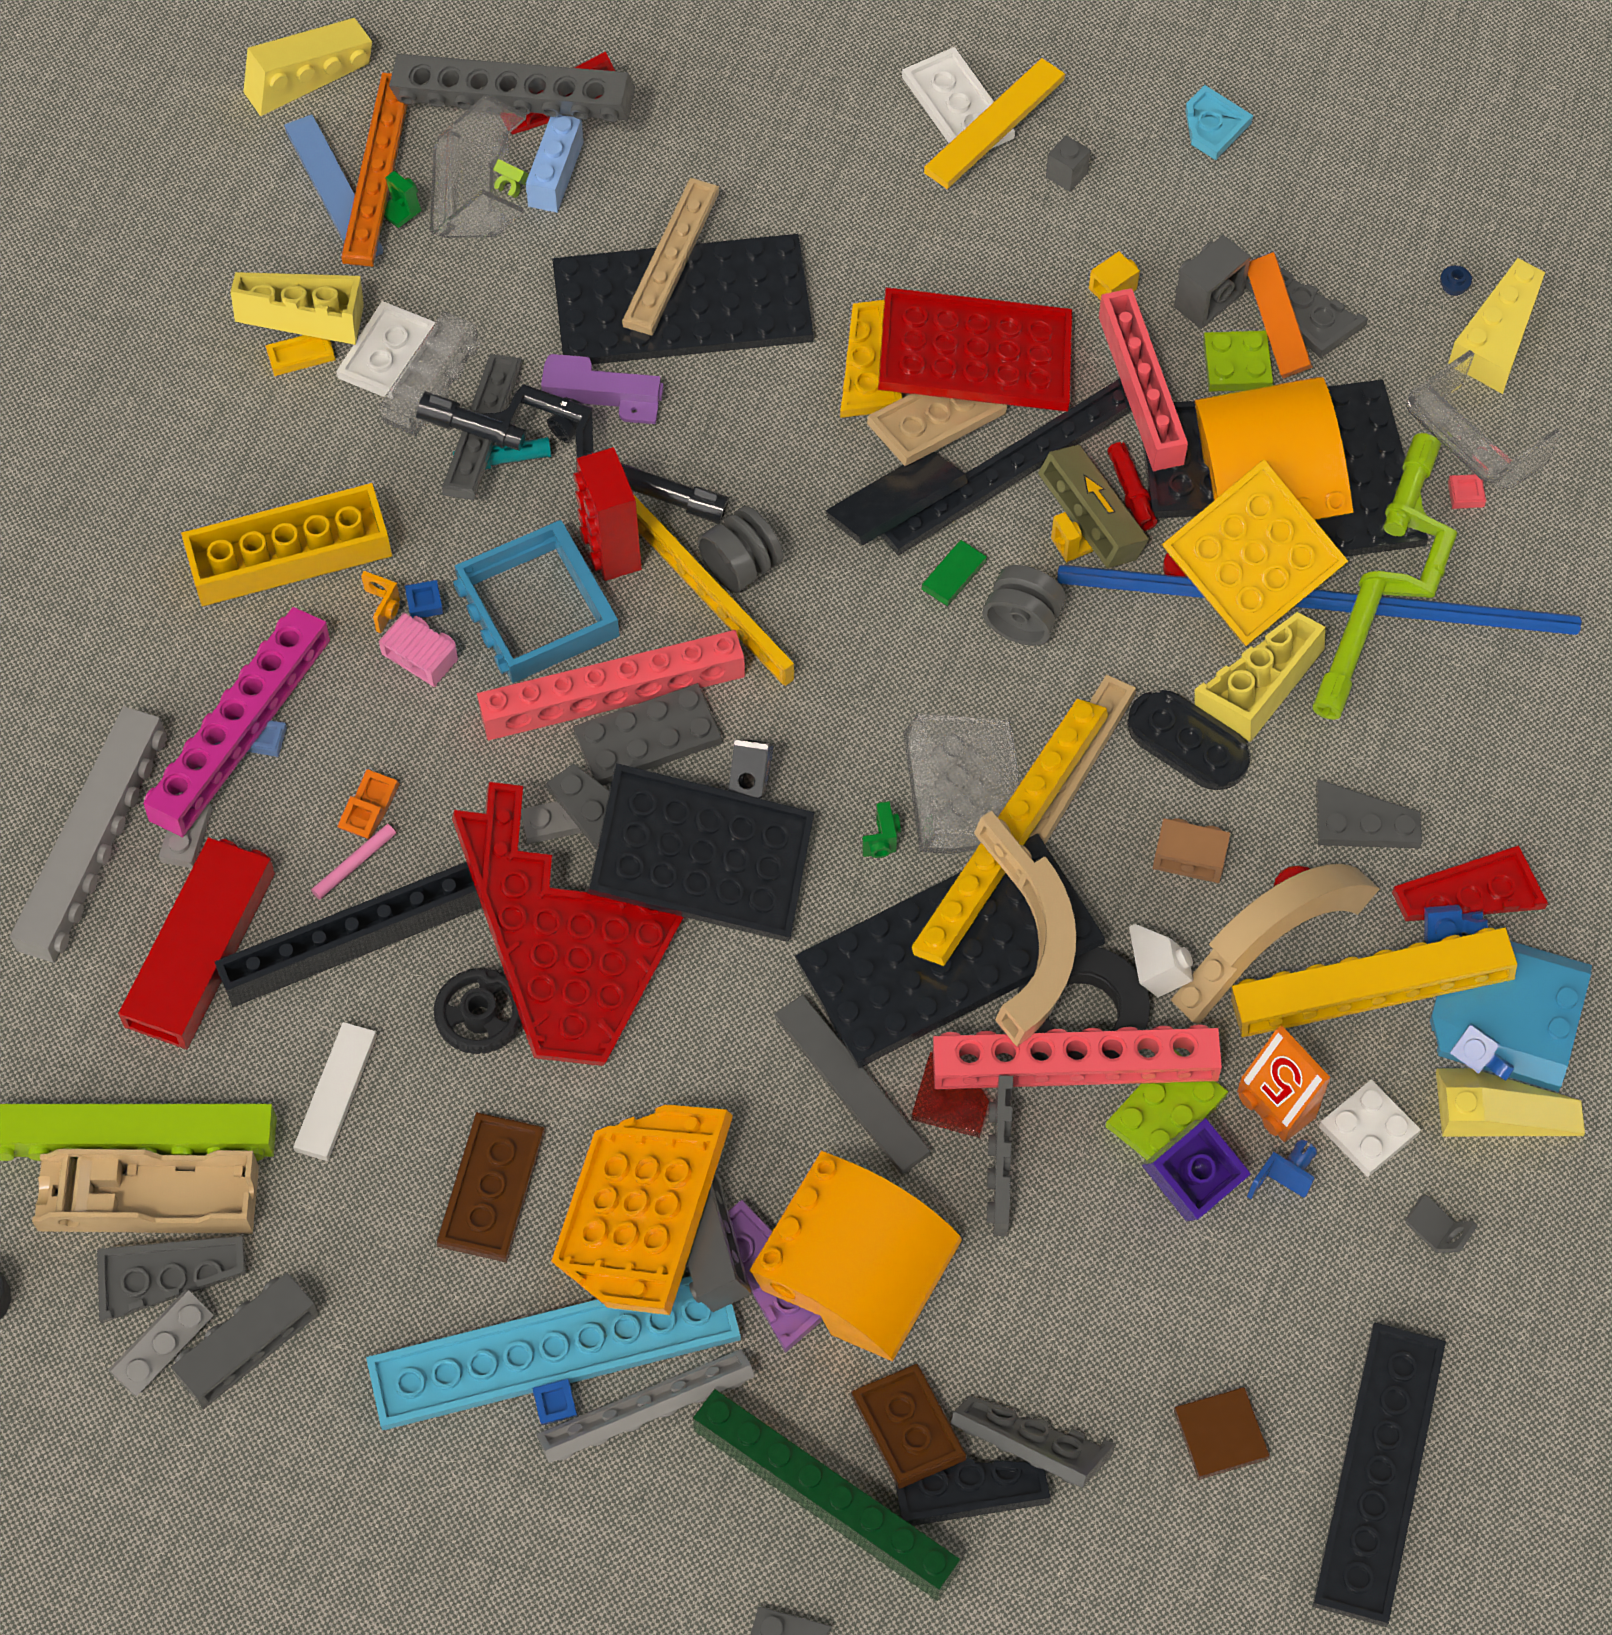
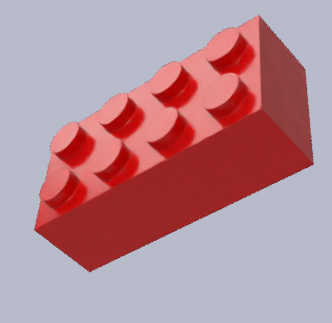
(607, 514)

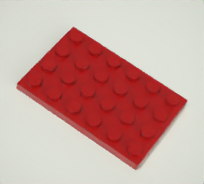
(975, 349)

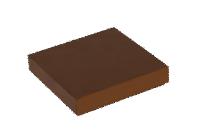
(1221, 1433)

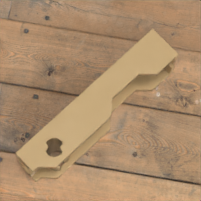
(155, 1195)

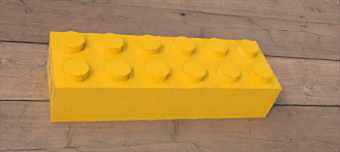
(286, 544)

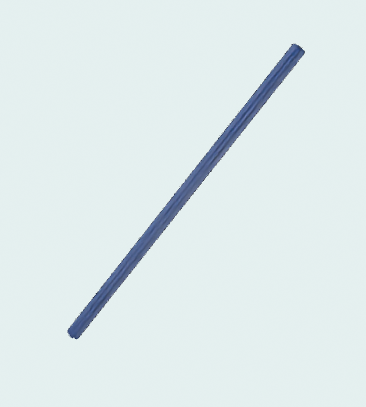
(1335, 601)

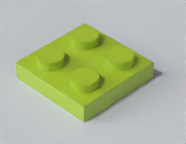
(1237, 360)

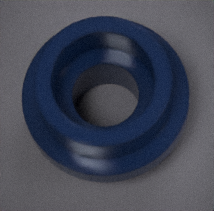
(1455, 286)

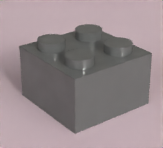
(1211, 281)

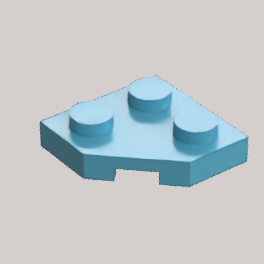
(1214, 121)

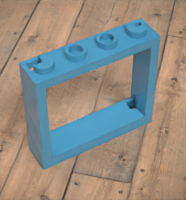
(518, 552)

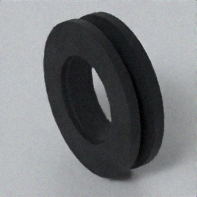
(1119, 981)

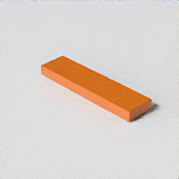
(1278, 316)

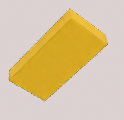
(299, 353)

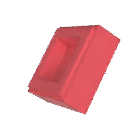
(1466, 491)

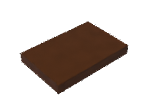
(908, 1426)

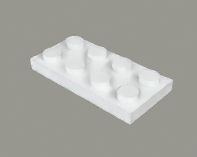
(949, 93)

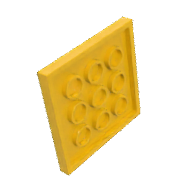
(1254, 552)

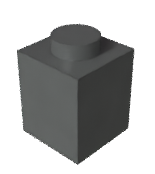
(1068, 163)

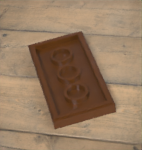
(491, 1187)

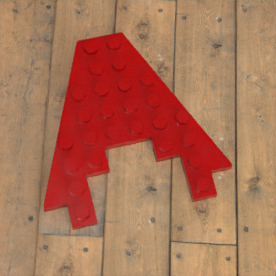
(566, 953)

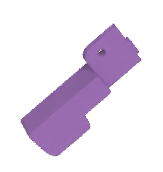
(574, 379)

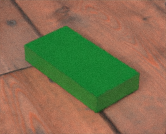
(954, 573)

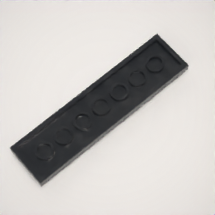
(1379, 1475)

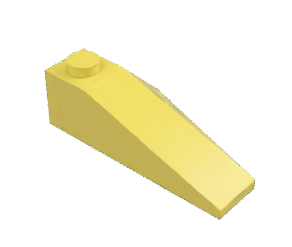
(1495, 1107)

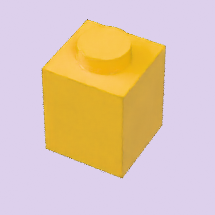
(1114, 275)

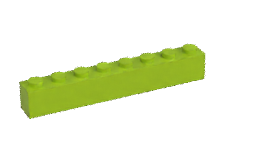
(159, 1128)

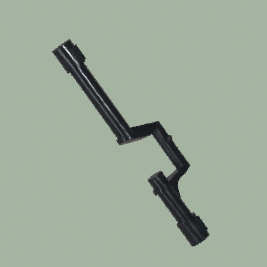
(501, 429)

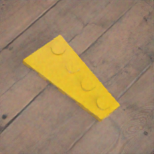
(862, 363)

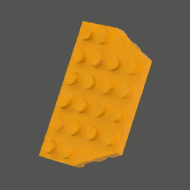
(641, 1206)

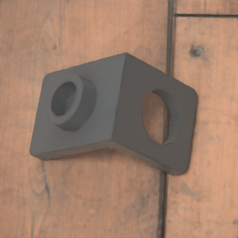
(1437, 1227)

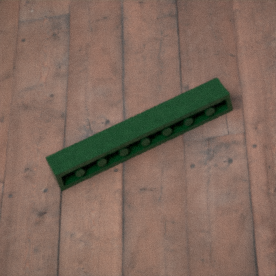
(826, 1495)

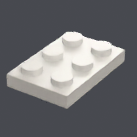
(384, 348)

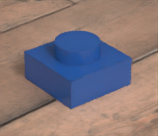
(424, 599)
(555, 1402)

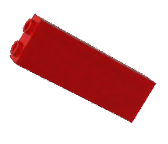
(201, 928)

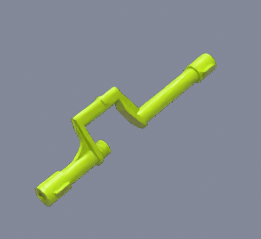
(1402, 513)

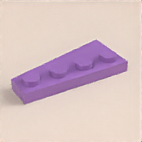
(787, 1320)

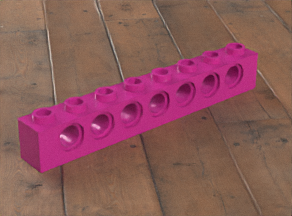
(307, 640)

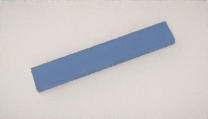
(323, 172)

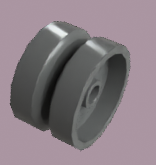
(1024, 605)

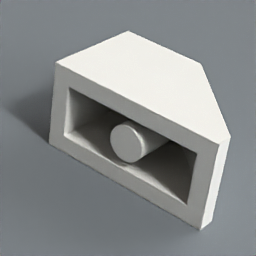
(1160, 961)

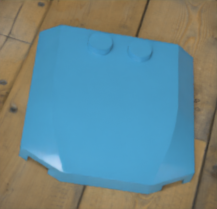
(1528, 1016)

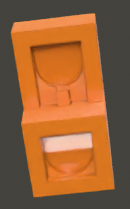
(369, 805)

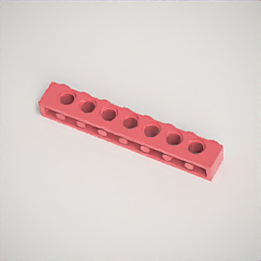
(610, 685)
(1093, 1069)

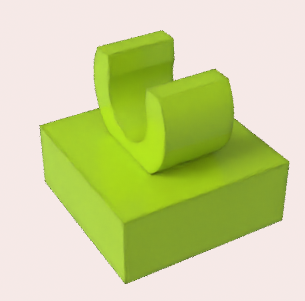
(509, 174)

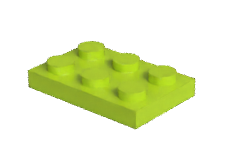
(1162, 1111)

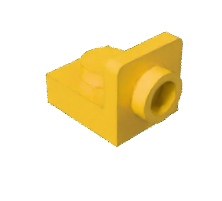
(1068, 538)

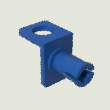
(1288, 1171)

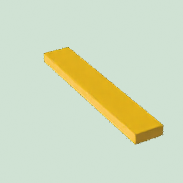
(994, 123)

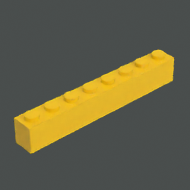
(1373, 981)

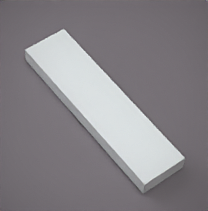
(335, 1091)

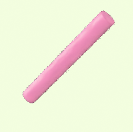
(353, 861)

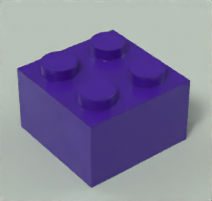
(1196, 1169)

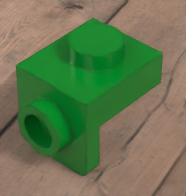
(404, 200)
(885, 842)

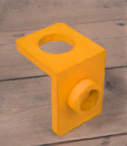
(390, 603)

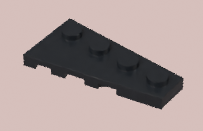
(972, 1491)

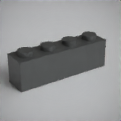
(715, 1256)
(244, 1340)

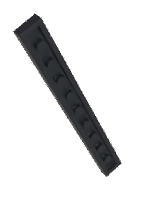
(1013, 465)

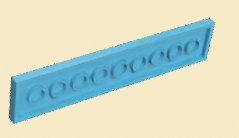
(537, 1351)

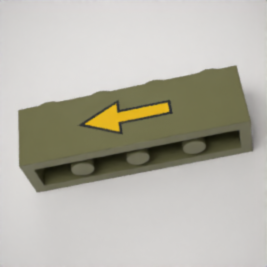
(1093, 506)

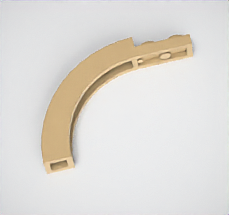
(1266, 920)
(1055, 926)

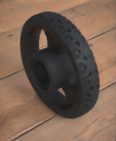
(447, 1016)

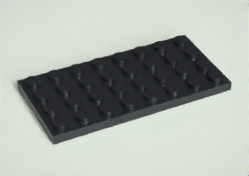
(724, 301)
(889, 997)

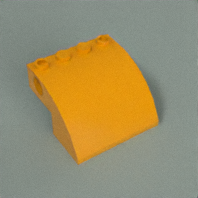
(1288, 428)
(856, 1254)

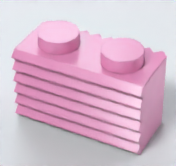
(419, 649)

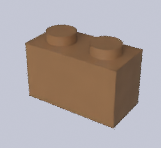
(1191, 850)

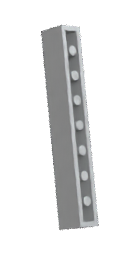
(88, 835)

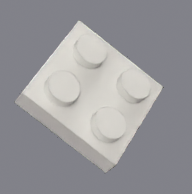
(1369, 1128)

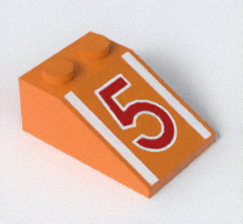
(1283, 1086)

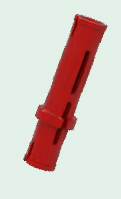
(1136, 496)

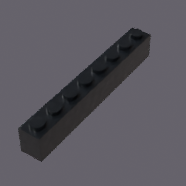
(348, 934)

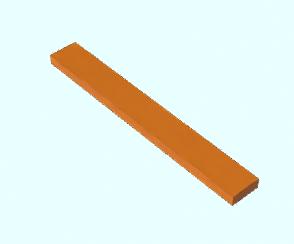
(372, 188)

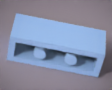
(554, 163)

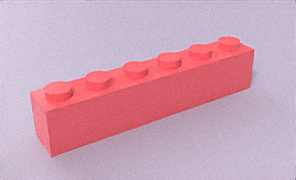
(1142, 380)

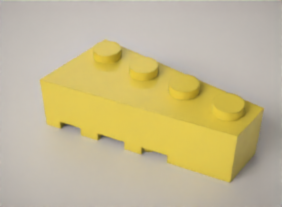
(303, 62)
(300, 303)
(1500, 326)
(1263, 677)

